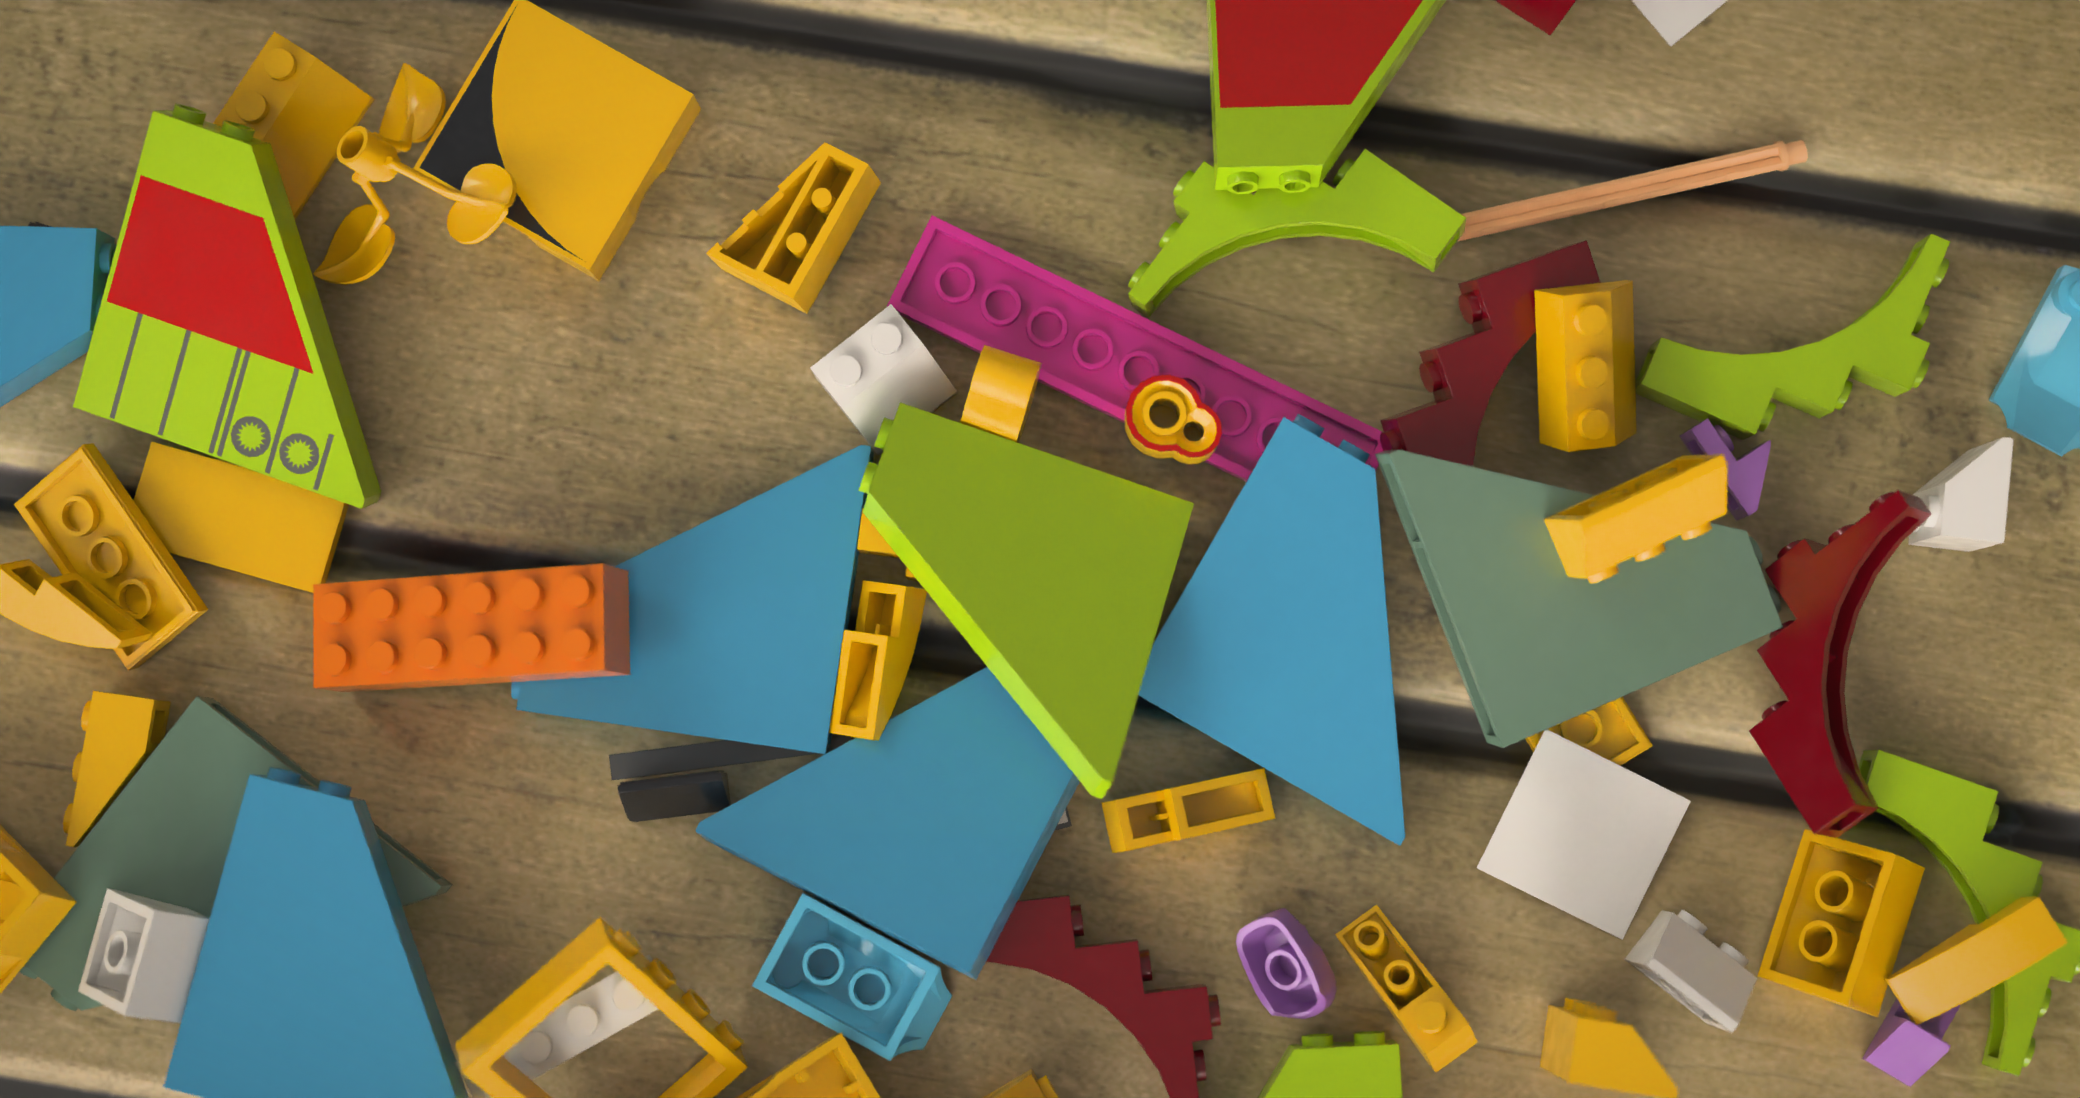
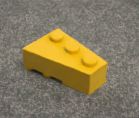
(801, 229)

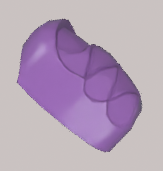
(1286, 966)

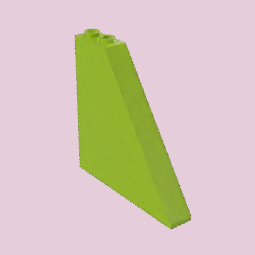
(1037, 568)

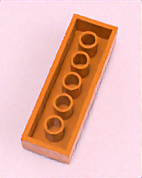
(471, 628)

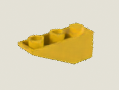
(116, 744)
(1407, 988)

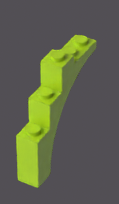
(1367, 205)
(1812, 377)
(1950, 822)

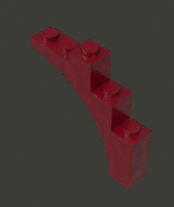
(1469, 367)
(1808, 657)
(1112, 974)

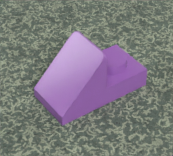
(1744, 475)
(1907, 1048)

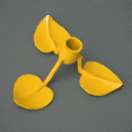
(411, 116)

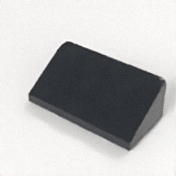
(675, 795)

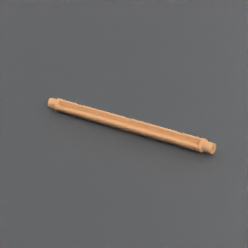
(1634, 188)

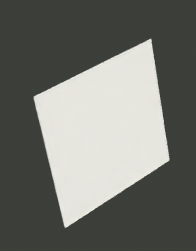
(1583, 834)

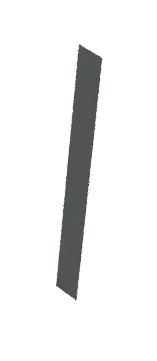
(701, 757)

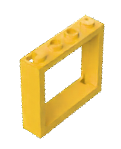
(599, 944)

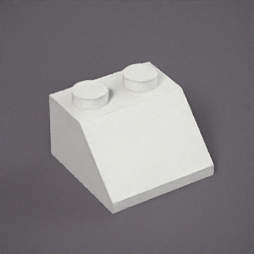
(878, 371)
(1968, 500)
(143, 956)
(1694, 970)

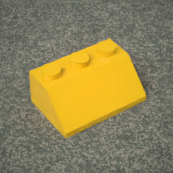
(298, 110)
(1586, 365)
(1640, 516)
(1841, 921)
(1596, 1050)

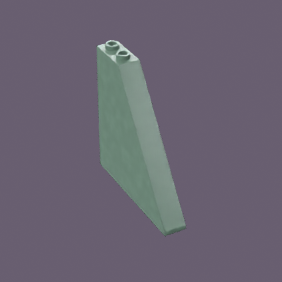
(1553, 643)
(173, 835)

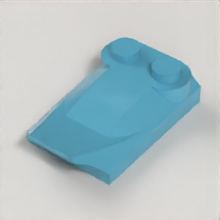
(2043, 375)
(854, 980)

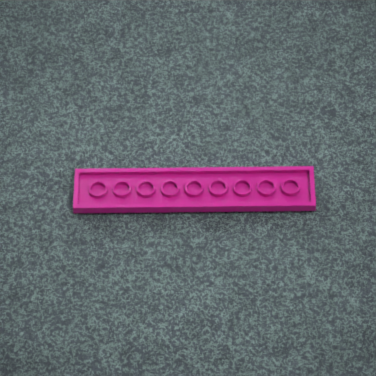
(1096, 346)

